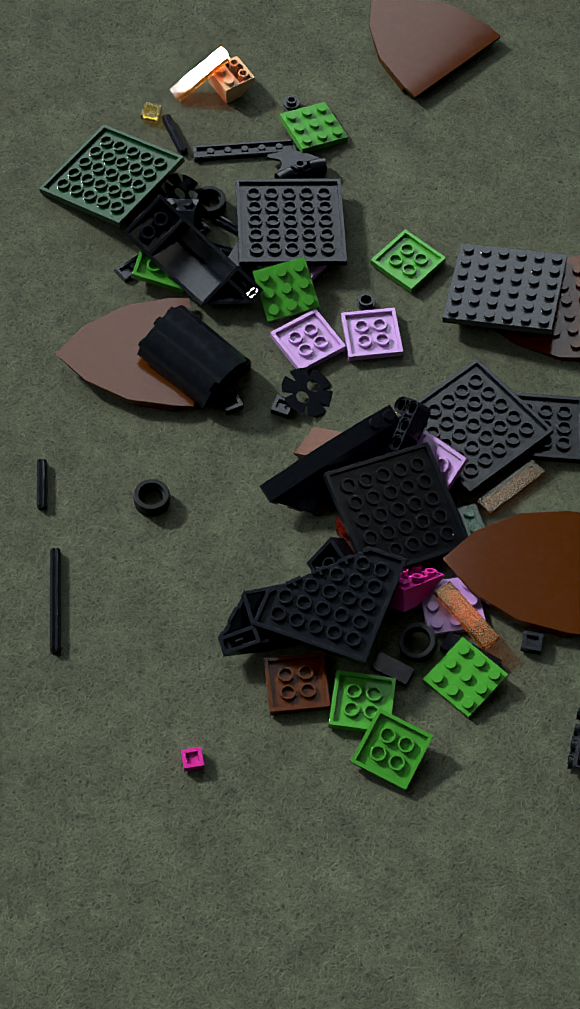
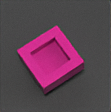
(192, 759)

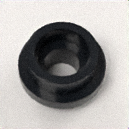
(291, 102)
(366, 298)

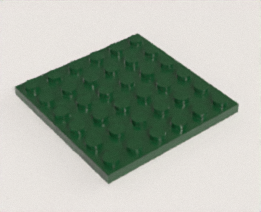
(112, 175)

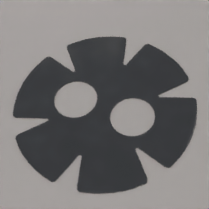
(187, 185)
(300, 384)

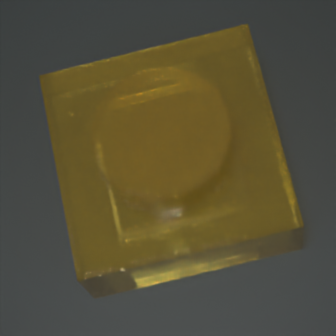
(151, 112)

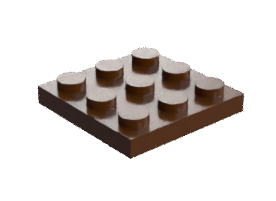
(296, 683)

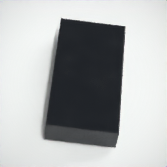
(393, 668)

